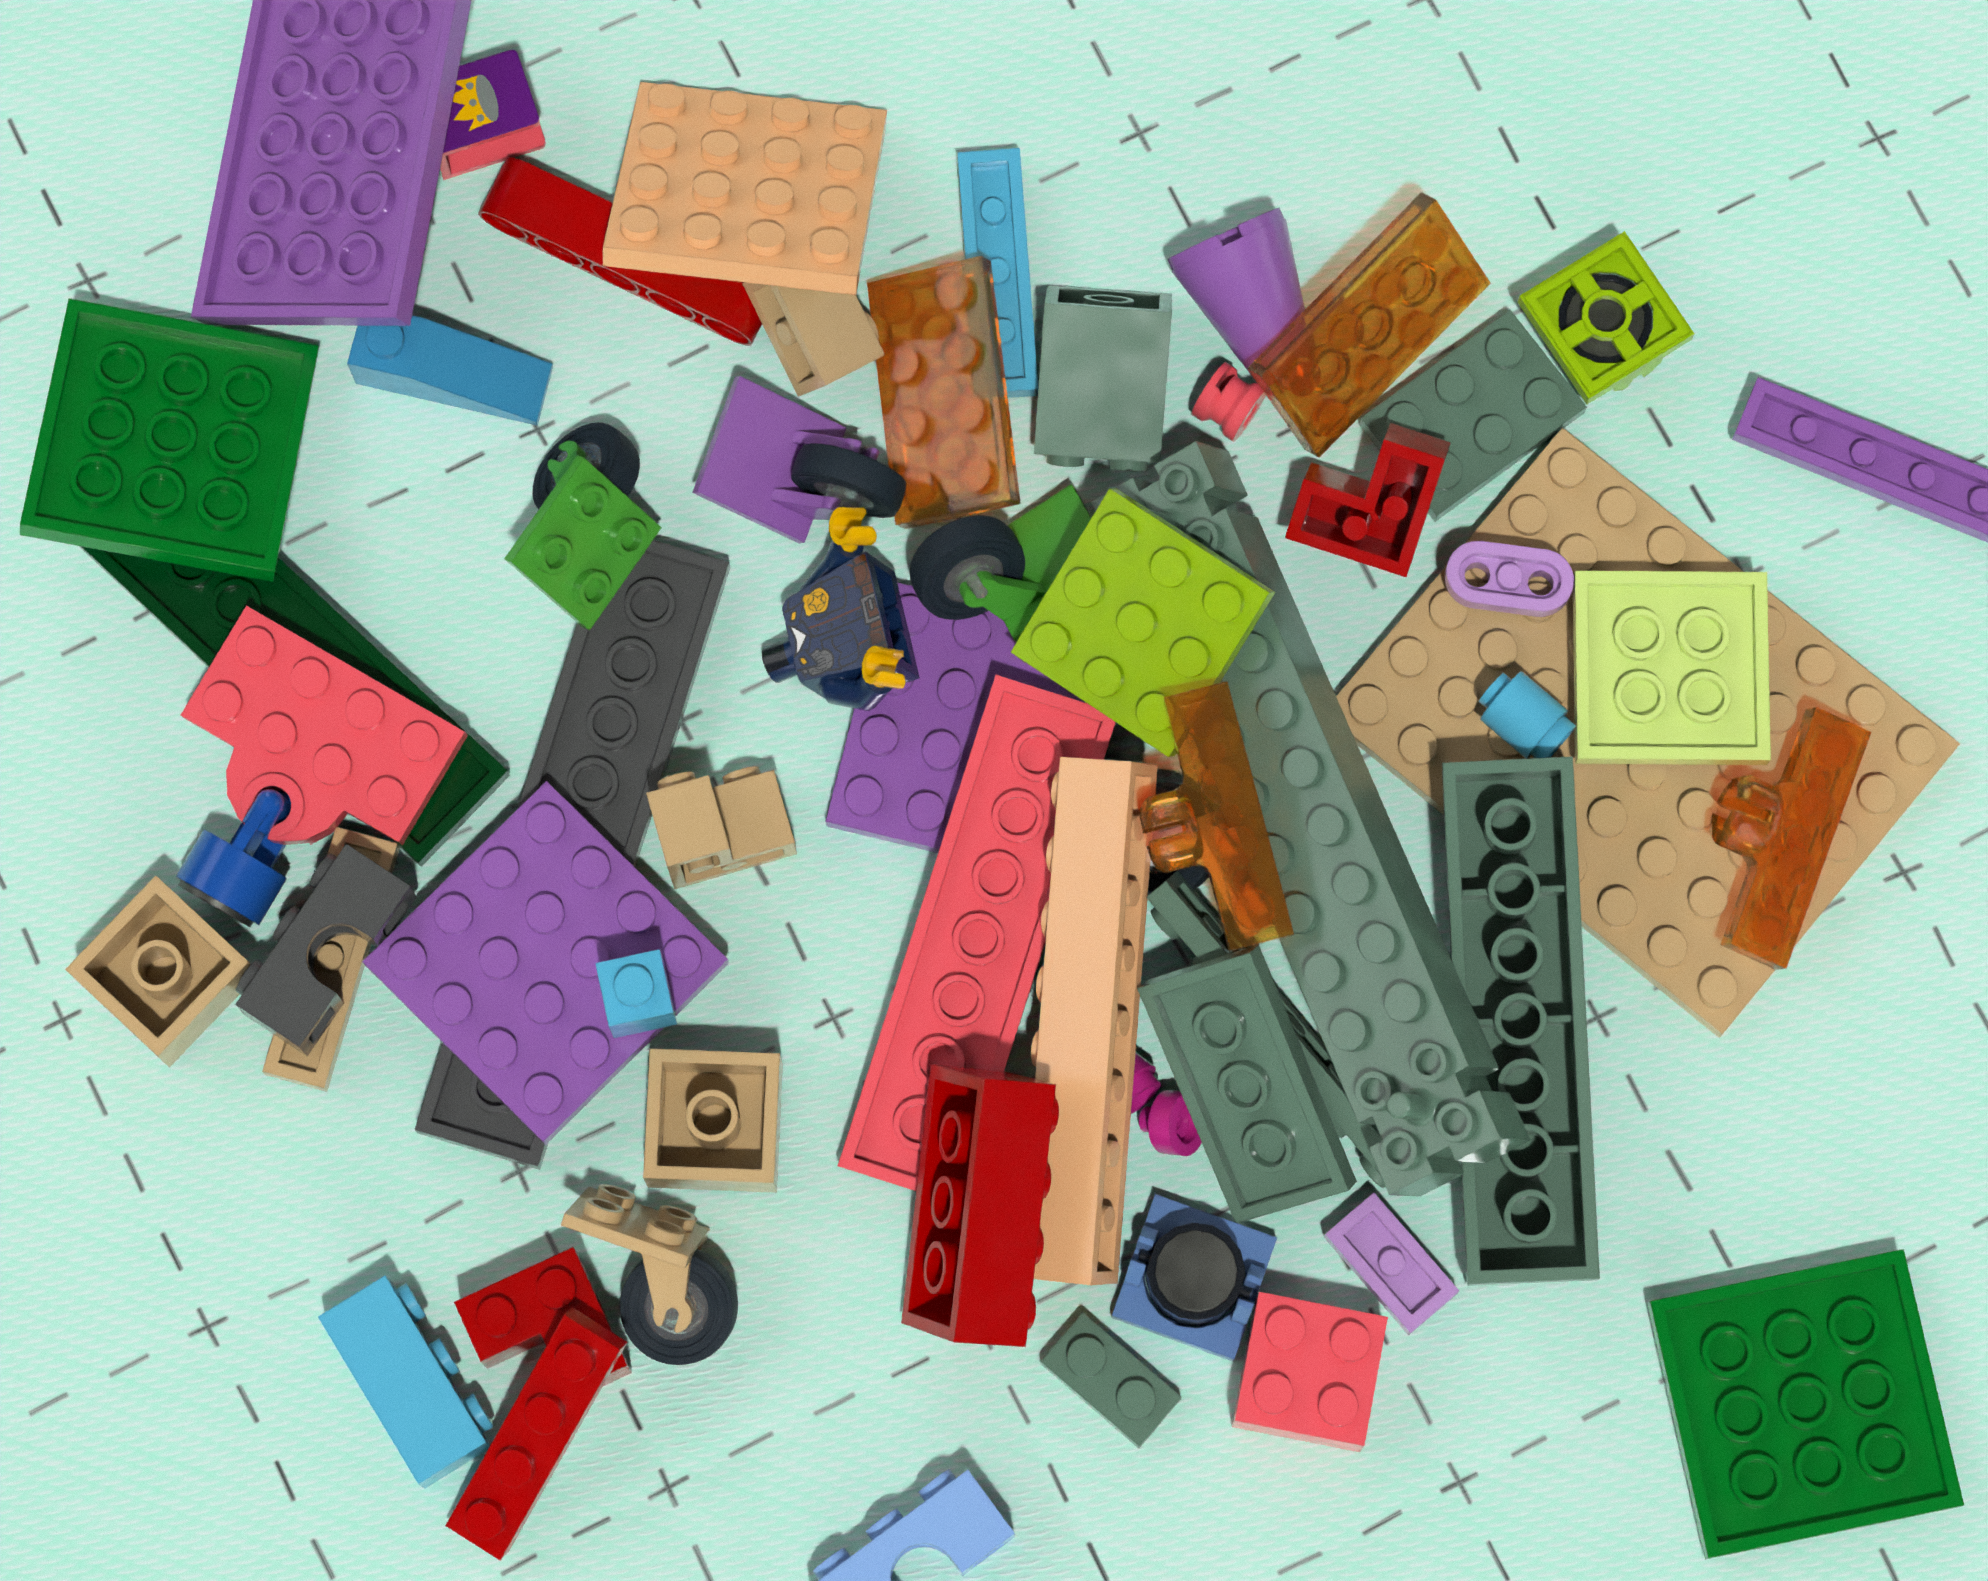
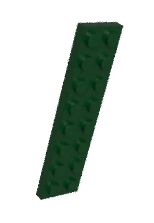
(204, 607)

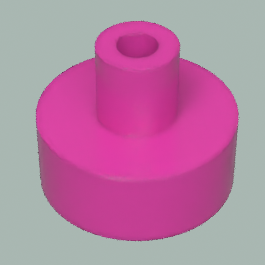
(1170, 1125)

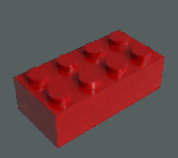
(979, 1205)

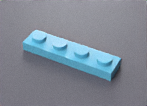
(997, 231)

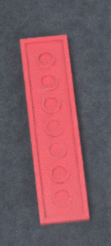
(977, 922)

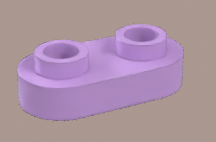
(1508, 577)

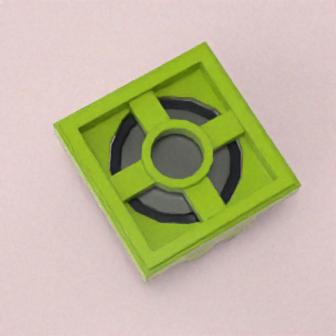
(1605, 319)

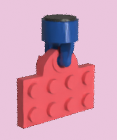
(306, 753)

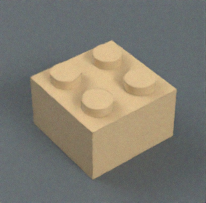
(161, 971)
(713, 1120)

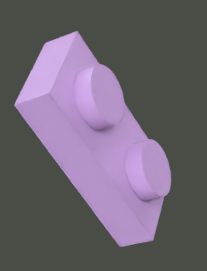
(1391, 1263)

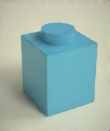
(636, 993)

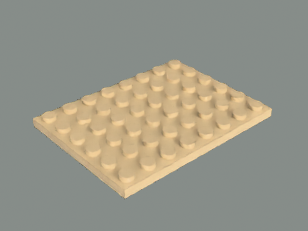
(1645, 849)

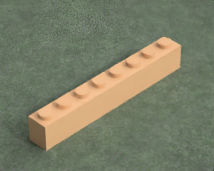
(1091, 1008)

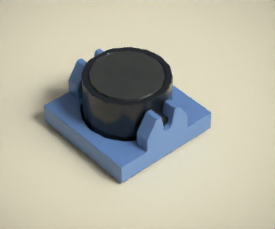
(1194, 1277)

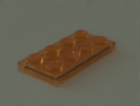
(1369, 325)
(944, 391)

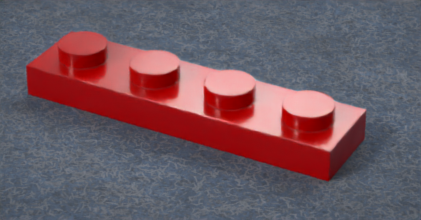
(536, 1433)

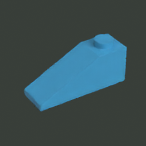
(450, 369)

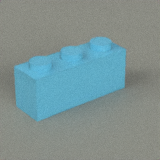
(407, 1380)

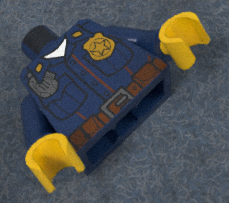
(846, 624)

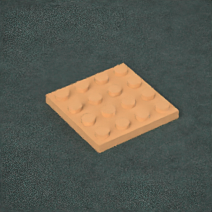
(746, 188)

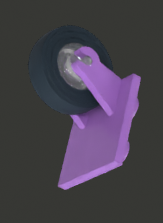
(790, 465)

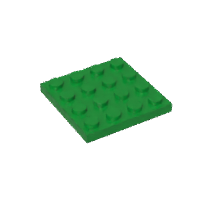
(169, 440)
(1805, 1404)

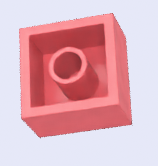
(1309, 1372)

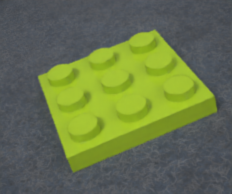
(1140, 618)

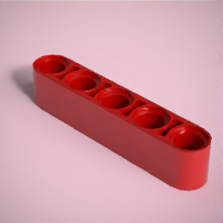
(573, 229)

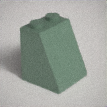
(1103, 377)

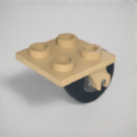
(677, 1298)

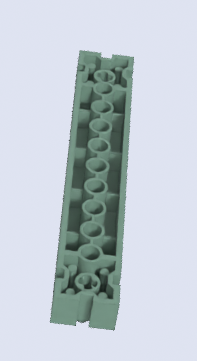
(1357, 915)

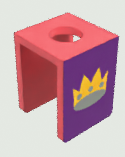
(490, 116)

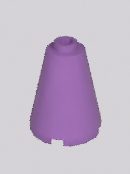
(1244, 283)

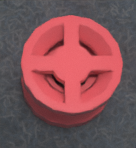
(1229, 401)

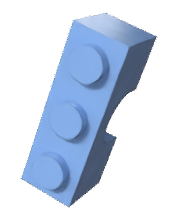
(952, 1519)

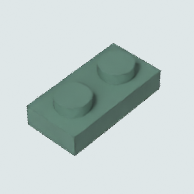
(1110, 1380)

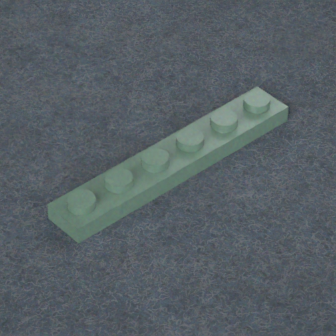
(1185, 915)

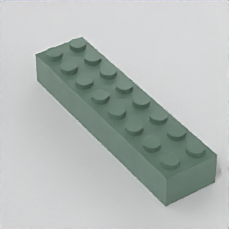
(1523, 972)

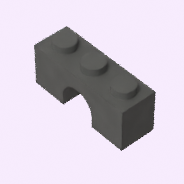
(348, 899)

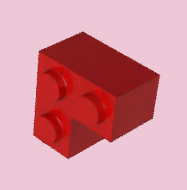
(1376, 518)
(529, 1307)

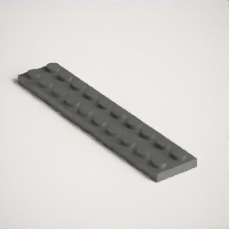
(602, 753)

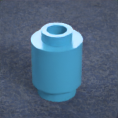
(1525, 716)

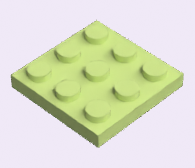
(1671, 667)

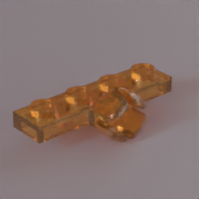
(1218, 819)
(1786, 834)

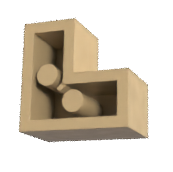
(720, 827)

